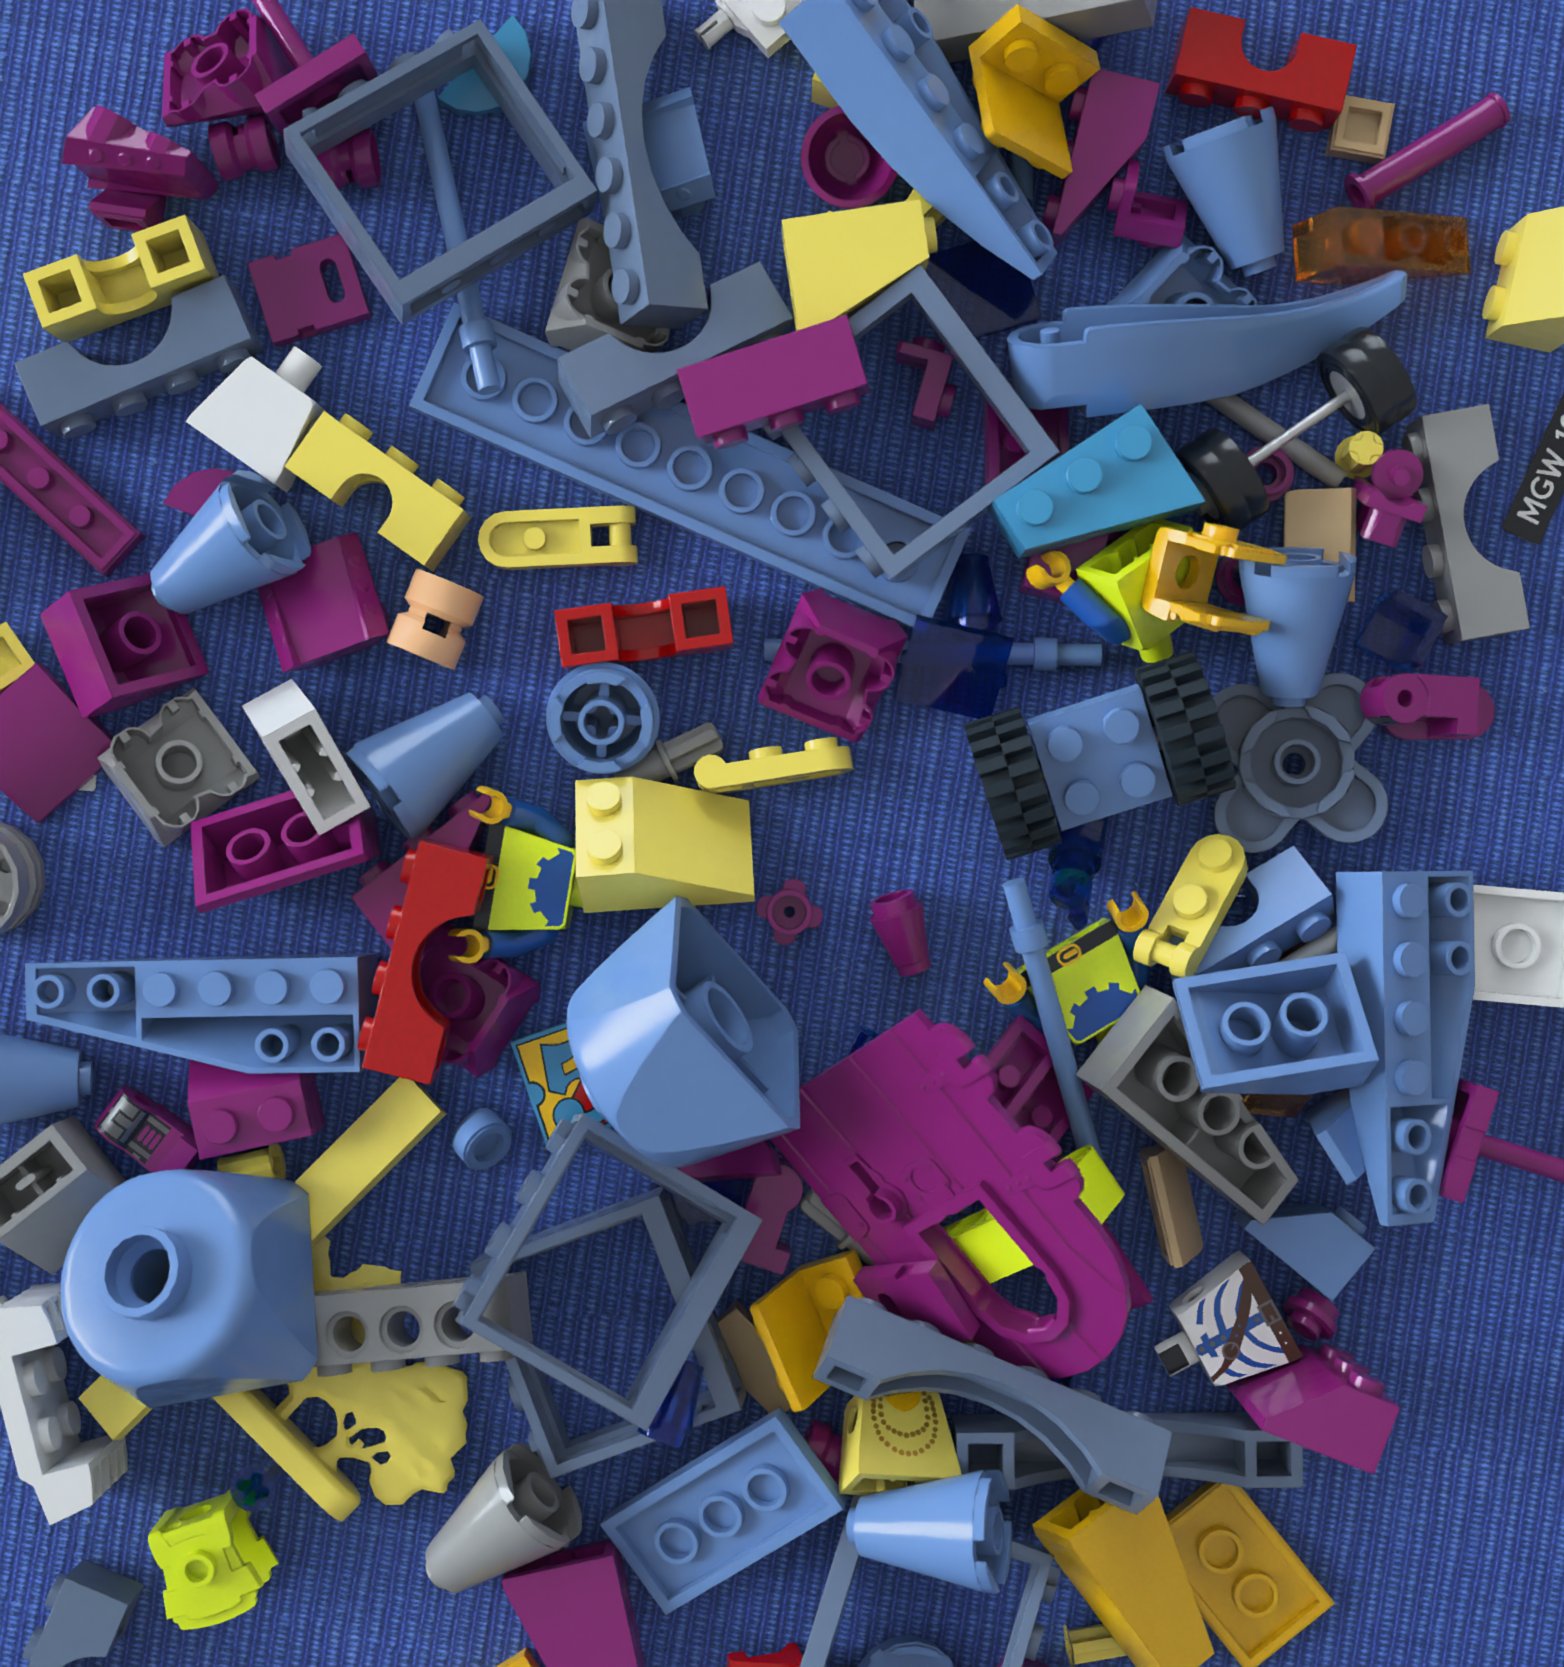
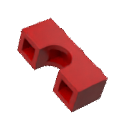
(1214, 70)
(645, 631)

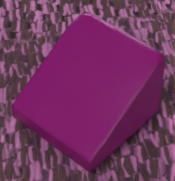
(128, 209)

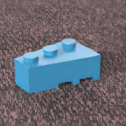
(1097, 488)

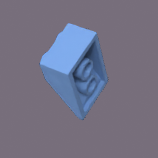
(1277, 1027)

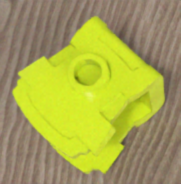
(210, 1561)

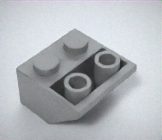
(51, 1190)

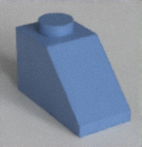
(1336, 1131)
(1314, 1242)

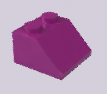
(121, 645)
(250, 1111)

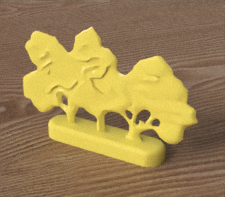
(412, 1405)

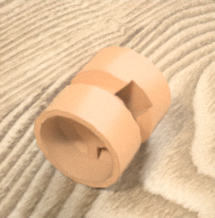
(444, 601)

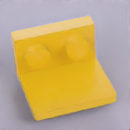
(1020, 79)
(797, 1319)

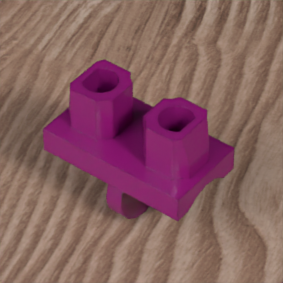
(1389, 497)

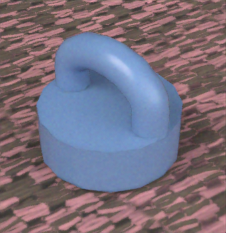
(482, 1139)

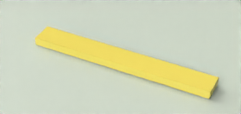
(333, 1188)

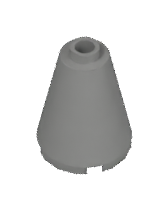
(503, 1523)

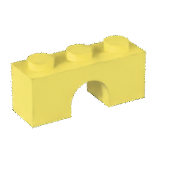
(89, 296)
(340, 460)

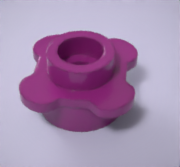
(788, 927)

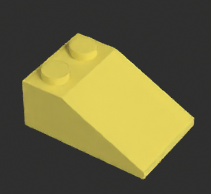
(1529, 292)
(659, 841)

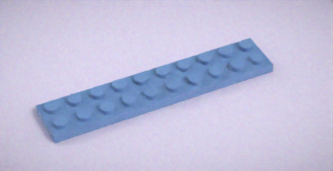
(731, 496)

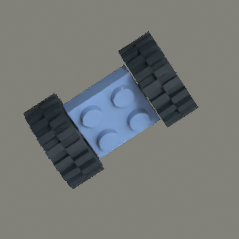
(1102, 755)

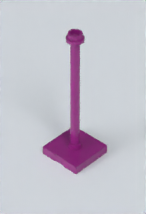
(313, 80)
(1468, 1141)

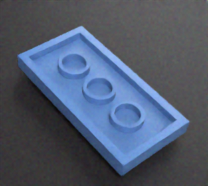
(724, 1511)

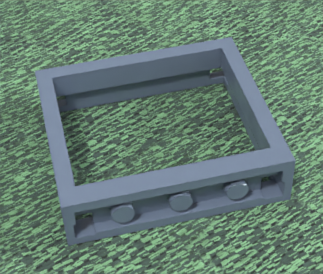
(404, 82)
(990, 383)
(691, 1310)
(529, 1385)
(1025, 1634)

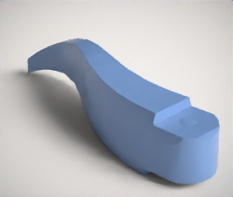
(1183, 353)

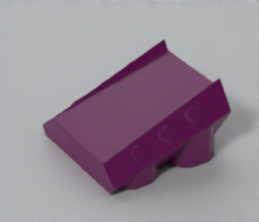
(221, 72)
(134, 160)
(325, 607)
(833, 665)
(480, 999)

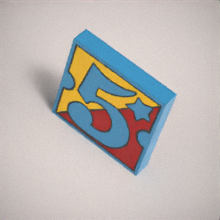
(552, 1078)

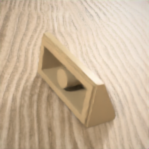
(1322, 521)
(1171, 1205)
(751, 1358)

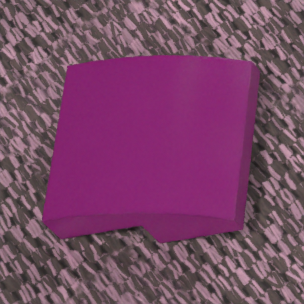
(46, 744)
(1028, 1079)

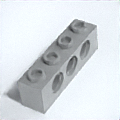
(432, 1303)

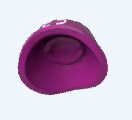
(843, 163)

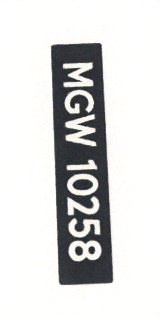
(1541, 485)

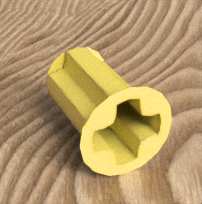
(1359, 453)
(261, 1162)
(1090, 1644)

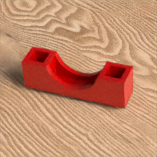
(407, 1030)

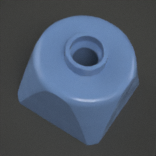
(684, 1043)
(193, 1285)

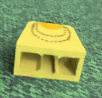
(895, 1443)

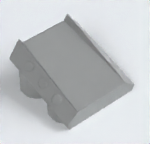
(585, 299)
(177, 766)

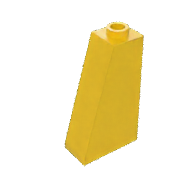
(1129, 1578)

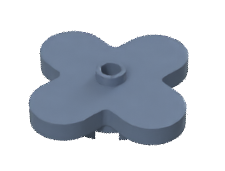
(1330, 792)

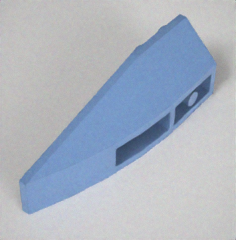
(916, 115)
(1416, 983)
(216, 1009)

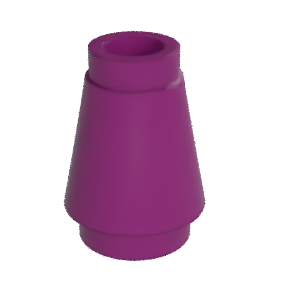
(902, 930)

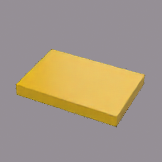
(1243, 1573)

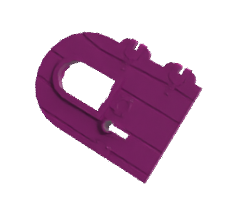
(933, 1146)

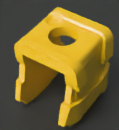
(1189, 599)

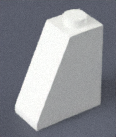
(306, 756)

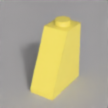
(852, 256)

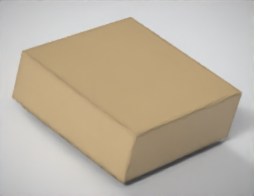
(1361, 130)

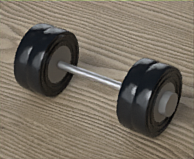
(1363, 384)

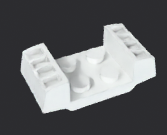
(1519, 946)
(38, 1412)

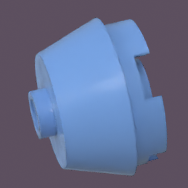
(602, 718)

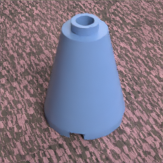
(1235, 189)
(231, 546)
(1305, 612)
(426, 759)
(40, 1078)
(939, 1529)

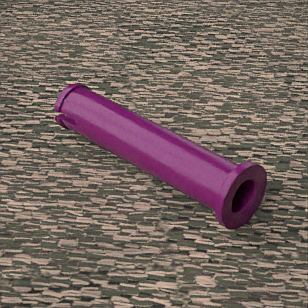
(1427, 152)

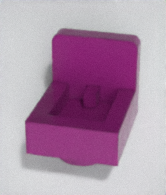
(1144, 216)
(935, 394)

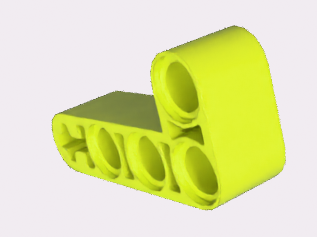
(995, 1251)

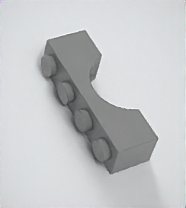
(1469, 589)

